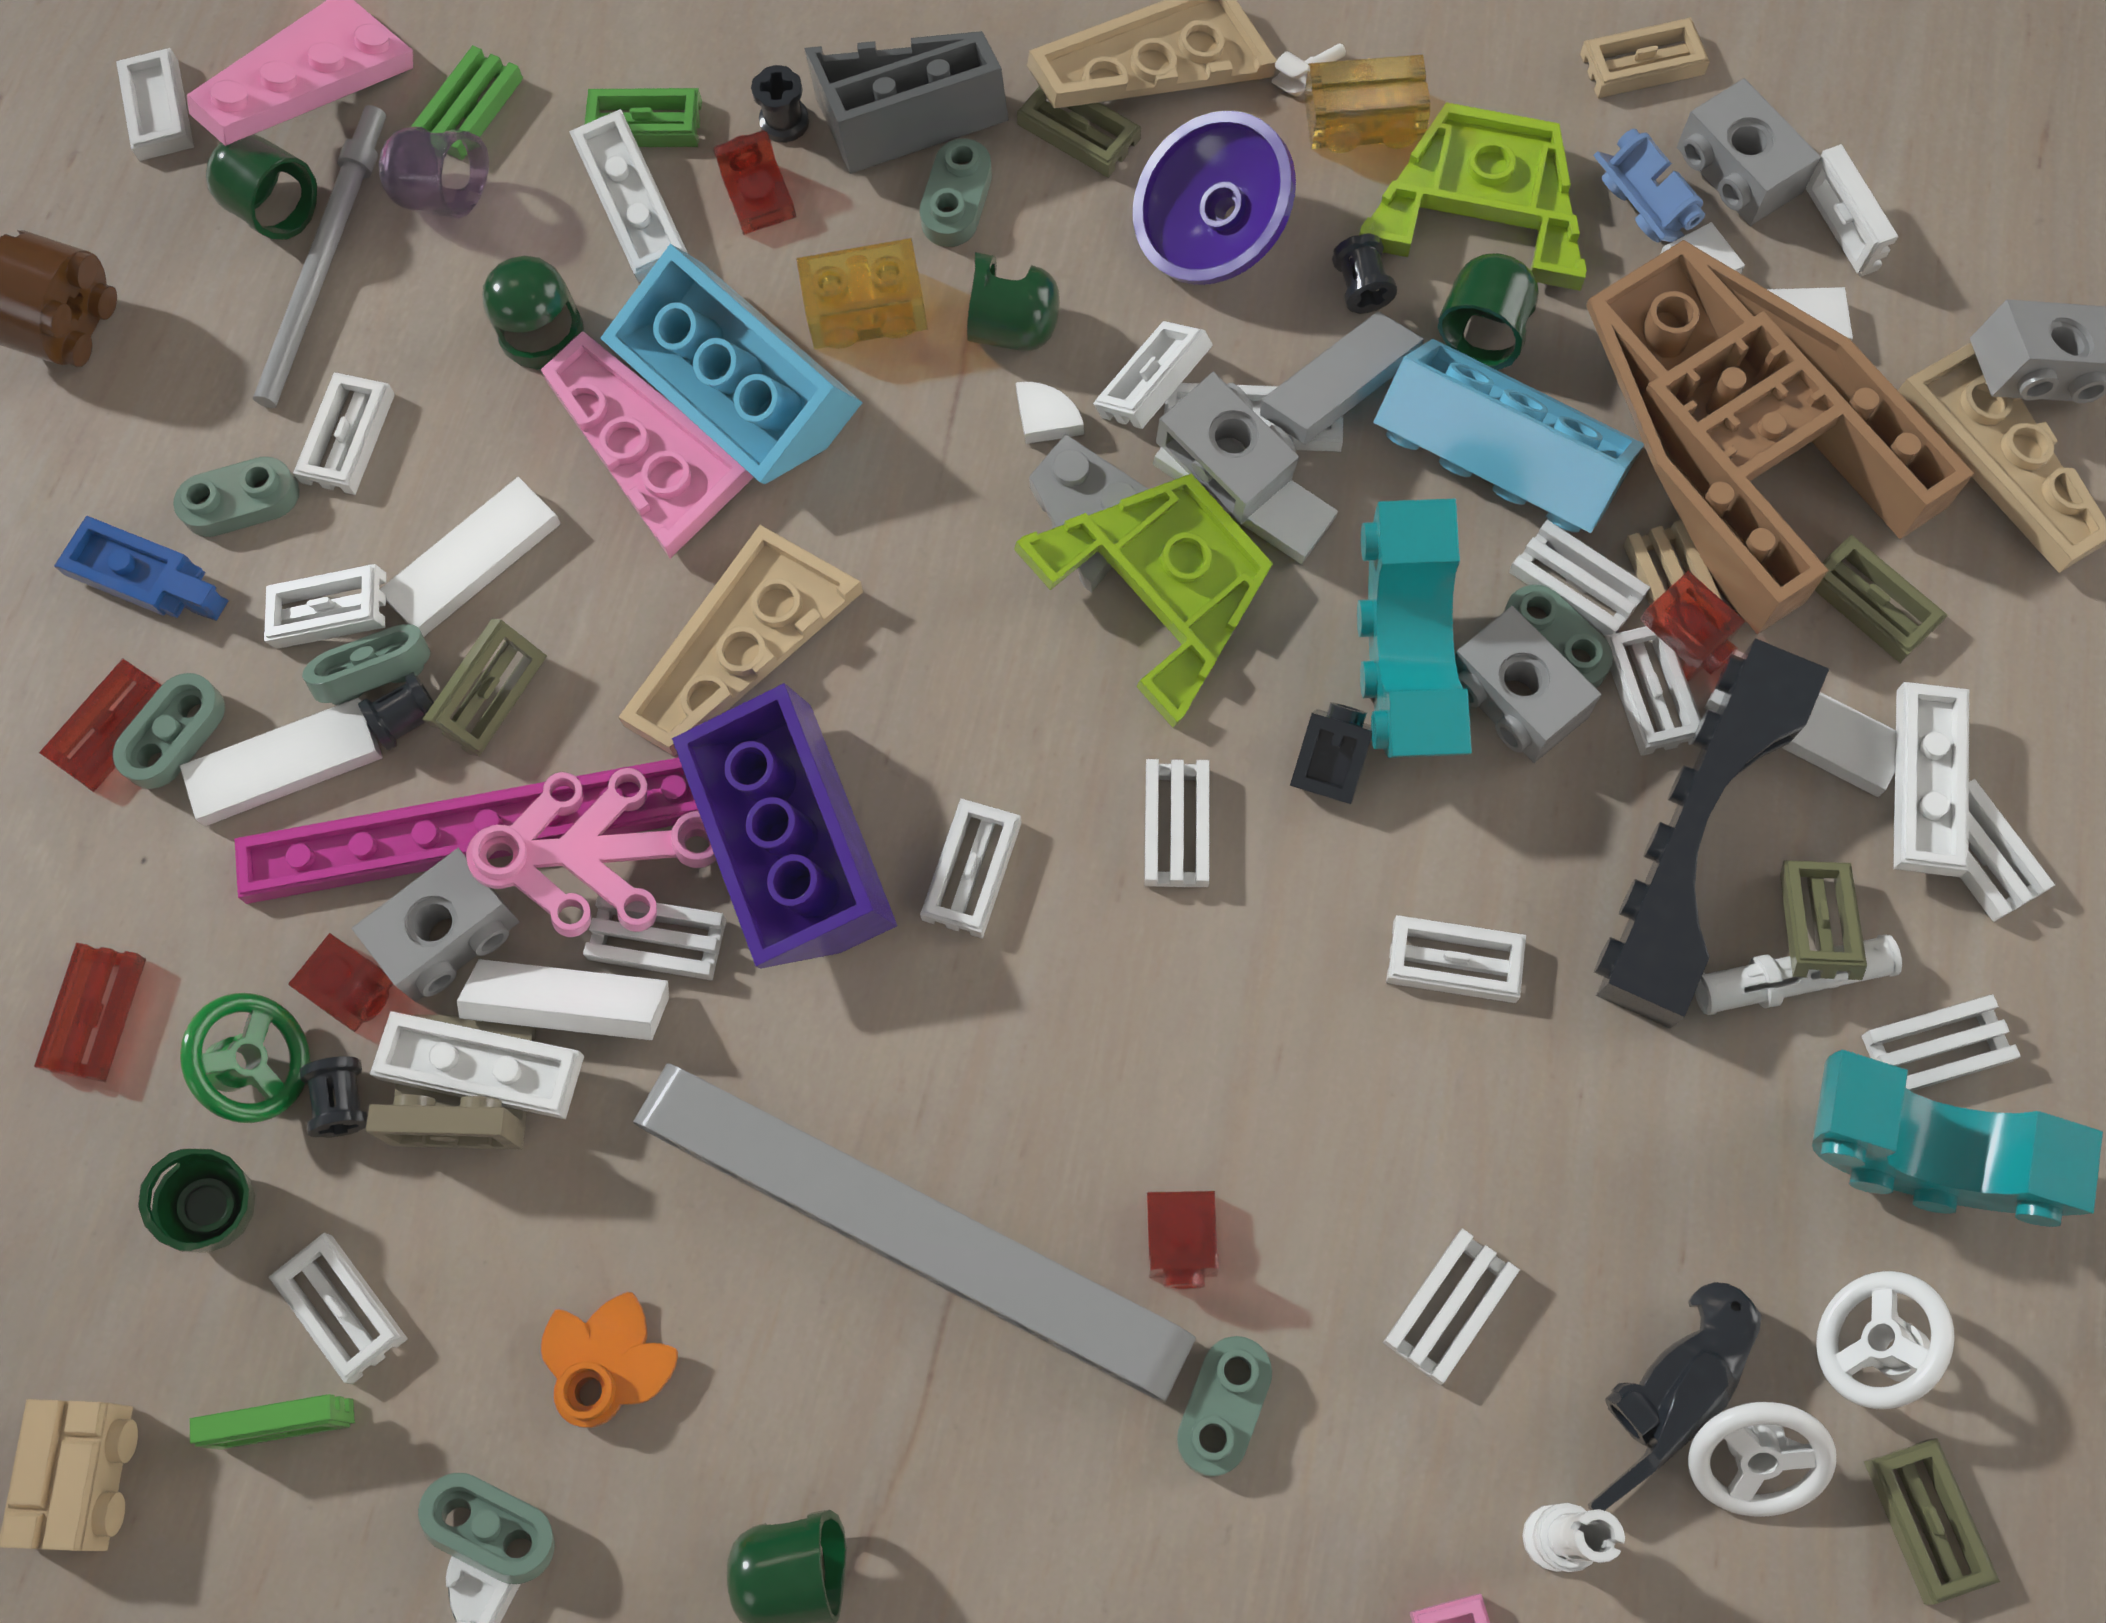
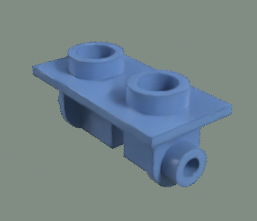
(1633, 177)

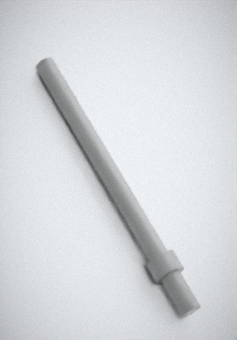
(356, 163)

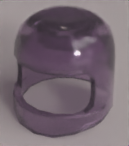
(413, 171)

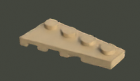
(1153, 52)
(2009, 457)
(742, 631)

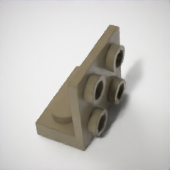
(451, 1121)

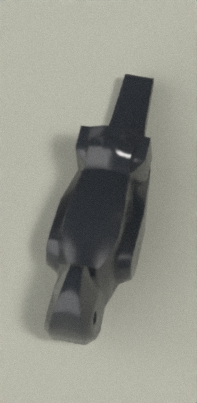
(1684, 1384)

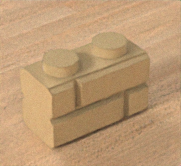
(68, 1475)

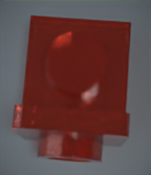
(754, 182)
(1694, 625)
(343, 983)
(1182, 1238)

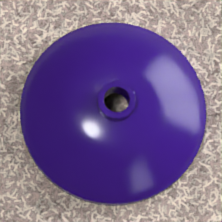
(1196, 179)

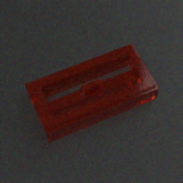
(94, 758)
(80, 1009)

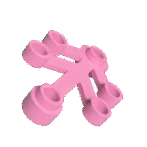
(583, 851)

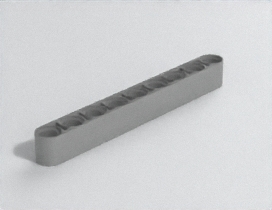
(917, 1232)

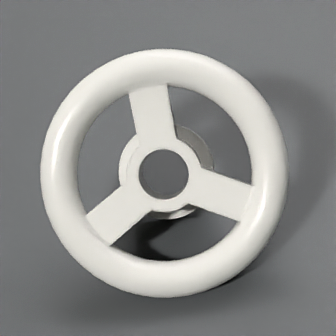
(1909, 1360)
(1761, 1453)

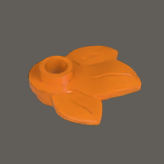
(609, 1350)

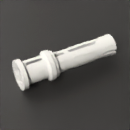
(1570, 1537)

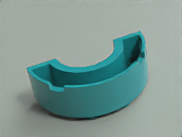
(1410, 630)
(1951, 1153)

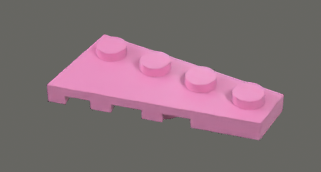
(298, 70)
(647, 444)

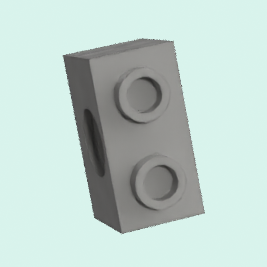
(1747, 152)
(2044, 351)
(1235, 480)
(1518, 652)
(401, 927)

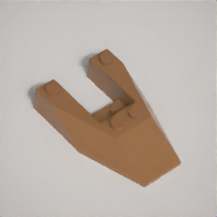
(1734, 385)

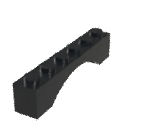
(1662, 945)

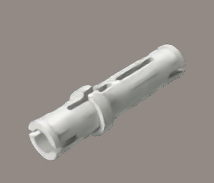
(1771, 980)

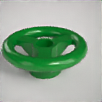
(218, 1066)

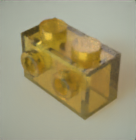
(862, 294)

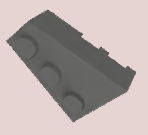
(907, 96)

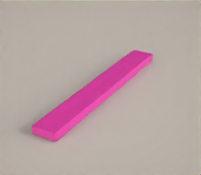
(423, 834)

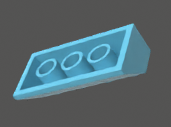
(729, 368)
(1507, 435)

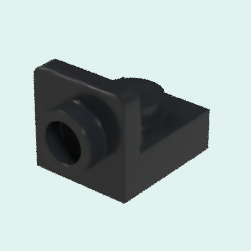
(1333, 752)

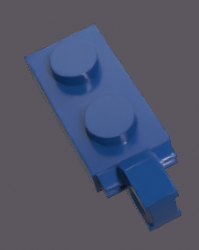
(138, 571)

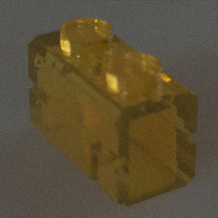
(1367, 102)

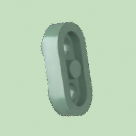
(956, 187)
(232, 496)
(1565, 630)
(366, 664)
(165, 729)
(1224, 1405)
(492, 1526)

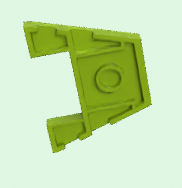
(1492, 171)
(1180, 560)

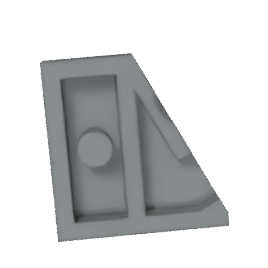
(1076, 483)

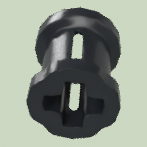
(779, 95)
(1364, 273)
(397, 711)
(323, 1077)

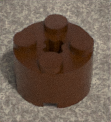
(51, 298)

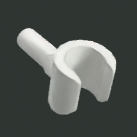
(1294, 70)

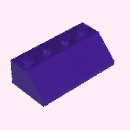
(783, 830)

